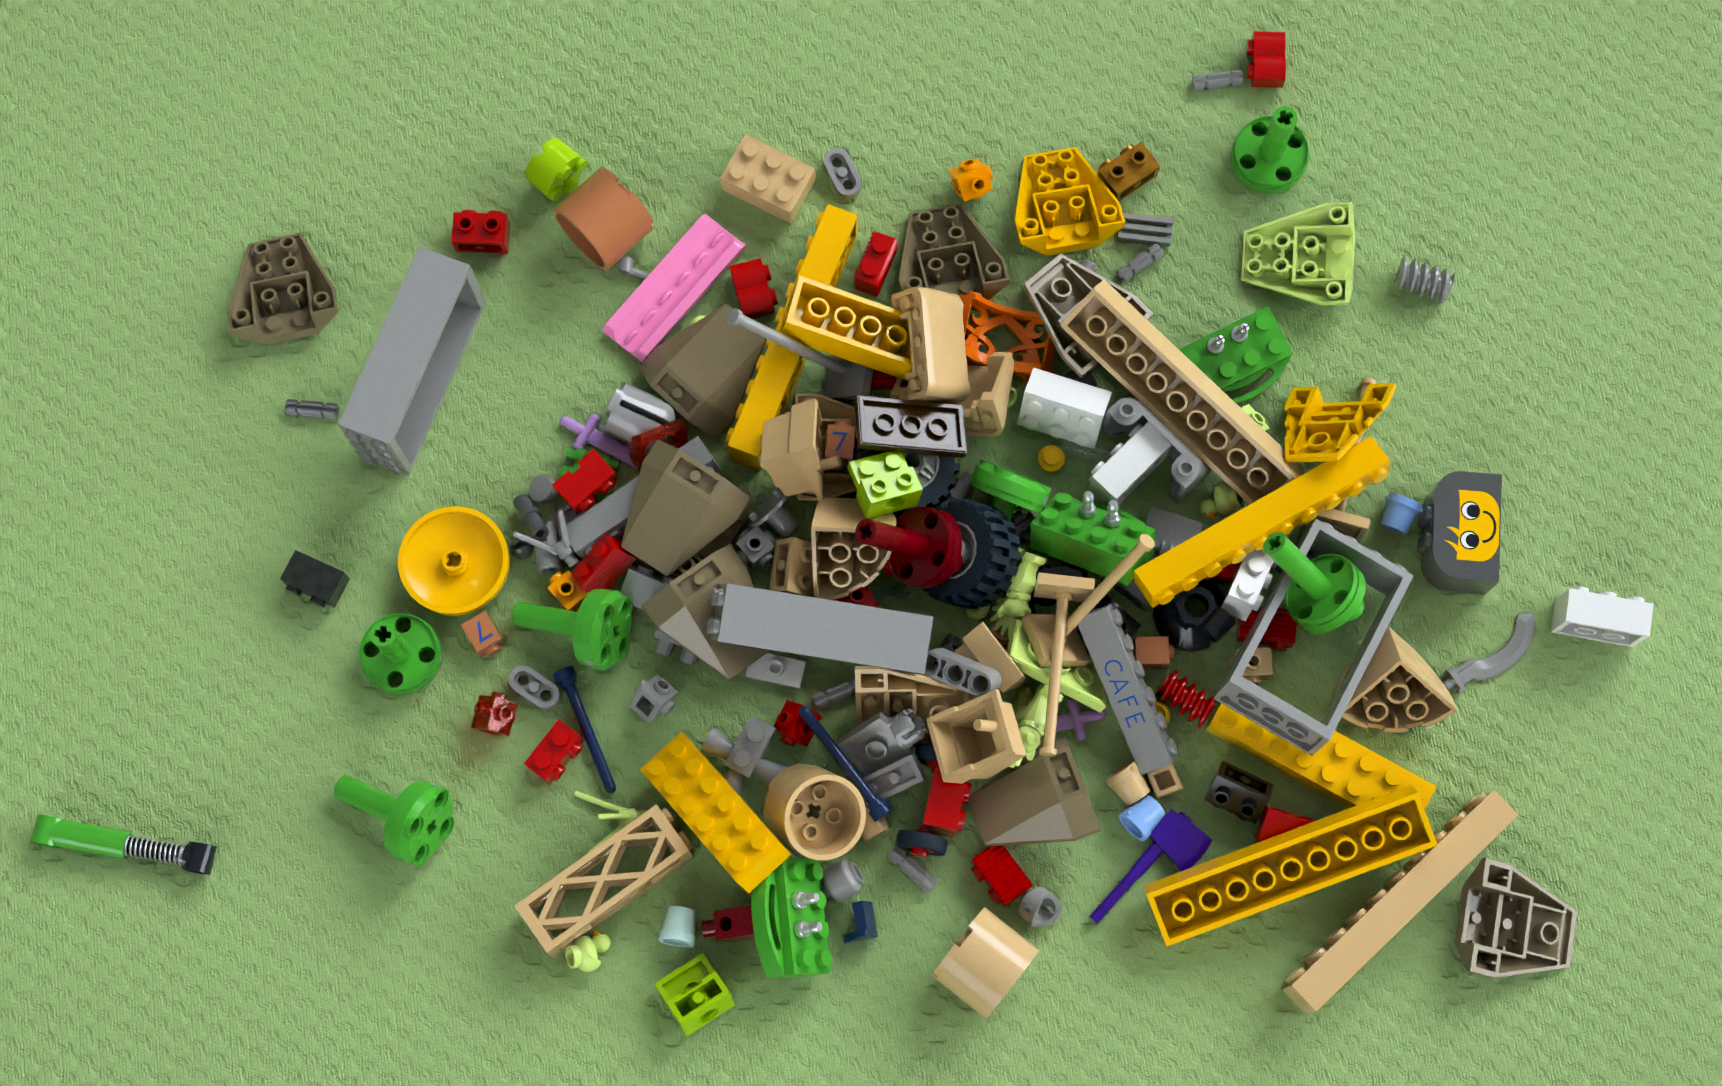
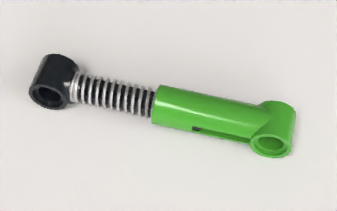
(121, 844)

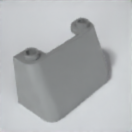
(1187, 468)

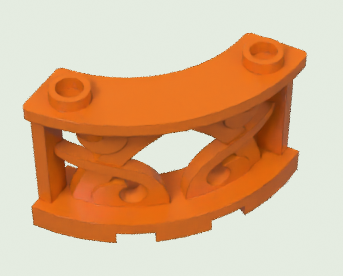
(1012, 319)

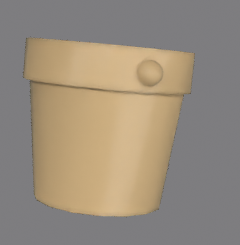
(1128, 783)

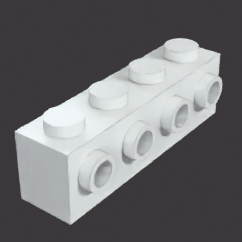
(1247, 583)

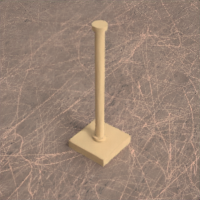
(1341, 521)
(1063, 589)
(1041, 626)

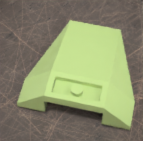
(1304, 254)

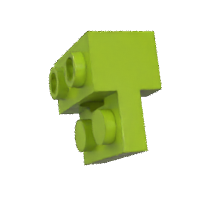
(884, 484)
(695, 994)

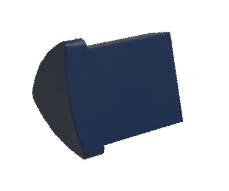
(864, 922)

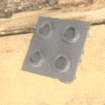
(1170, 529)

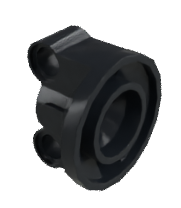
(1191, 632)

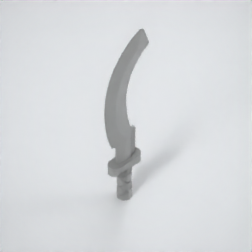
(1497, 662)

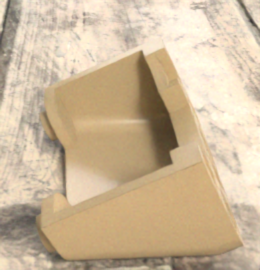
(935, 345)
(988, 397)

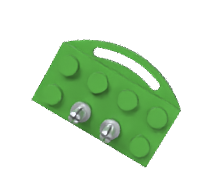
(1242, 353)

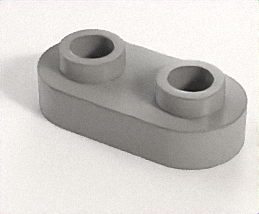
(842, 175)
(534, 688)

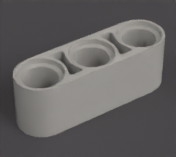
(971, 670)

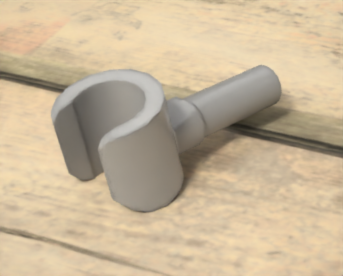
(625, 267)

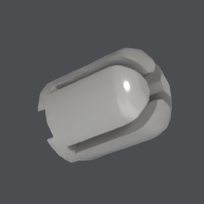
(634, 413)

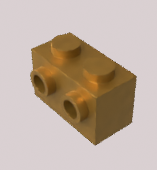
(1129, 170)

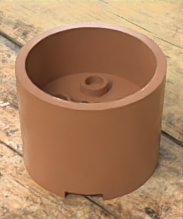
(603, 219)

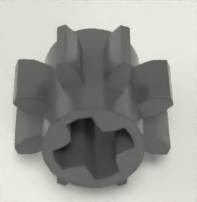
(1023, 525)

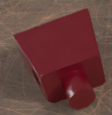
(730, 925)

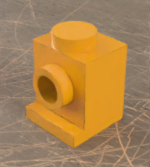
(571, 600)

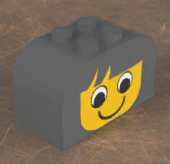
(1462, 533)

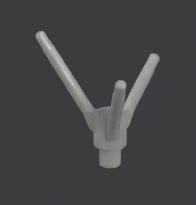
(563, 547)

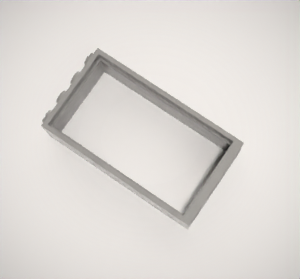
(397, 387)
(820, 628)
(1272, 711)

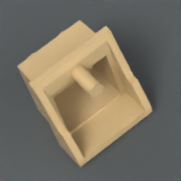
(795, 450)
(984, 648)
(976, 738)

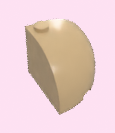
(837, 557)
(1397, 690)

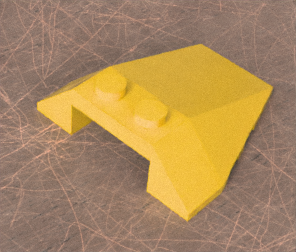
(1328, 430)

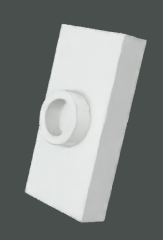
(777, 670)

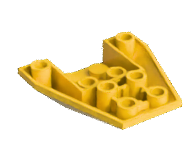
(1064, 204)

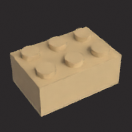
(768, 179)

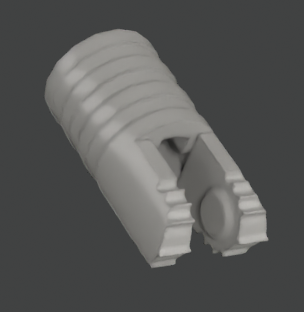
(545, 560)

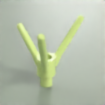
(623, 814)

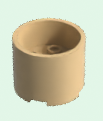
(834, 817)
(985, 962)

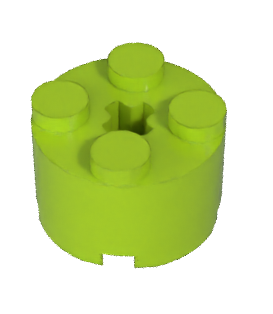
(555, 169)

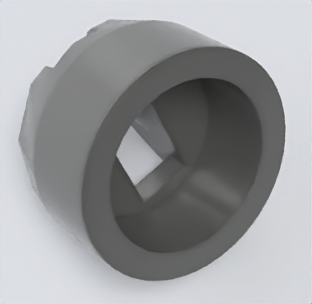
(523, 552)

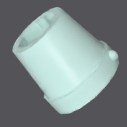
(679, 927)

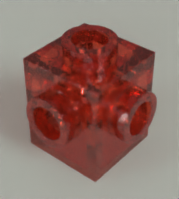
(494, 714)

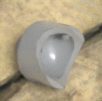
(1035, 909)

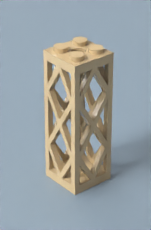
(613, 850)

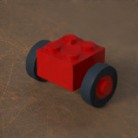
(942, 811)

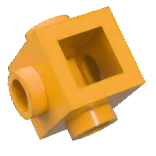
(971, 179)

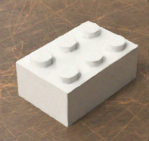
(1063, 408)
(1129, 464)
(1602, 617)

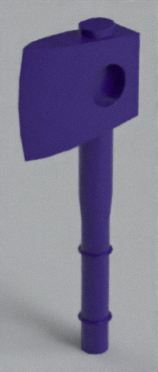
(1175, 838)

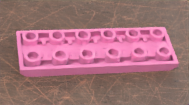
(673, 288)

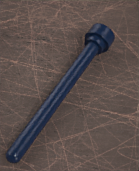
(567, 679)
(876, 805)

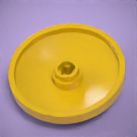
(453, 561)

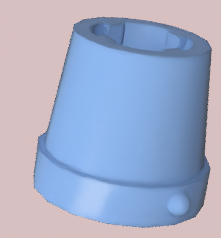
(1400, 513)
(1142, 817)

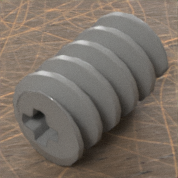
(1424, 280)

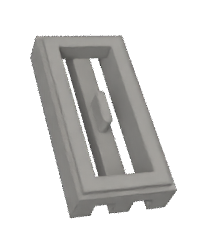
(1148, 220)

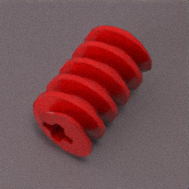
(1186, 698)

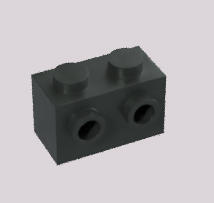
(314, 579)

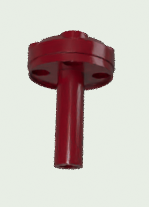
(922, 545)

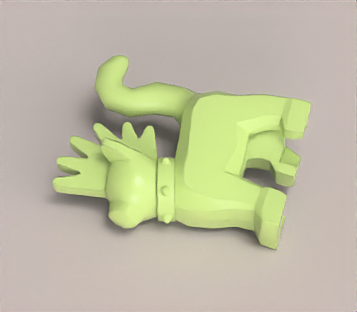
(1017, 596)
(1031, 718)

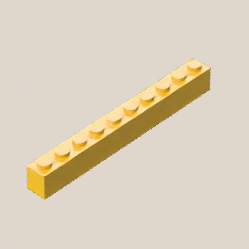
(1250, 527)

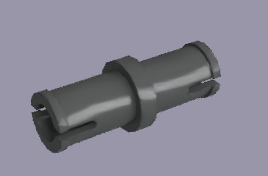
(531, 517)

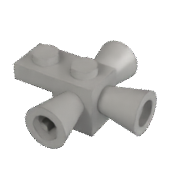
(746, 755)

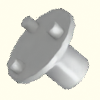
(773, 513)

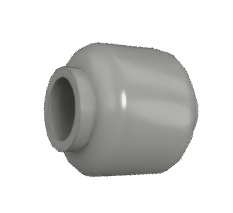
(841, 880)

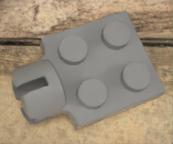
(882, 740)

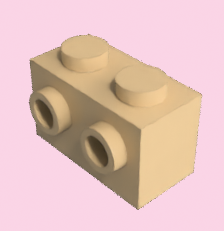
(792, 567)

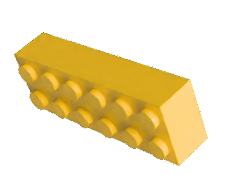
(848, 327)
(715, 812)

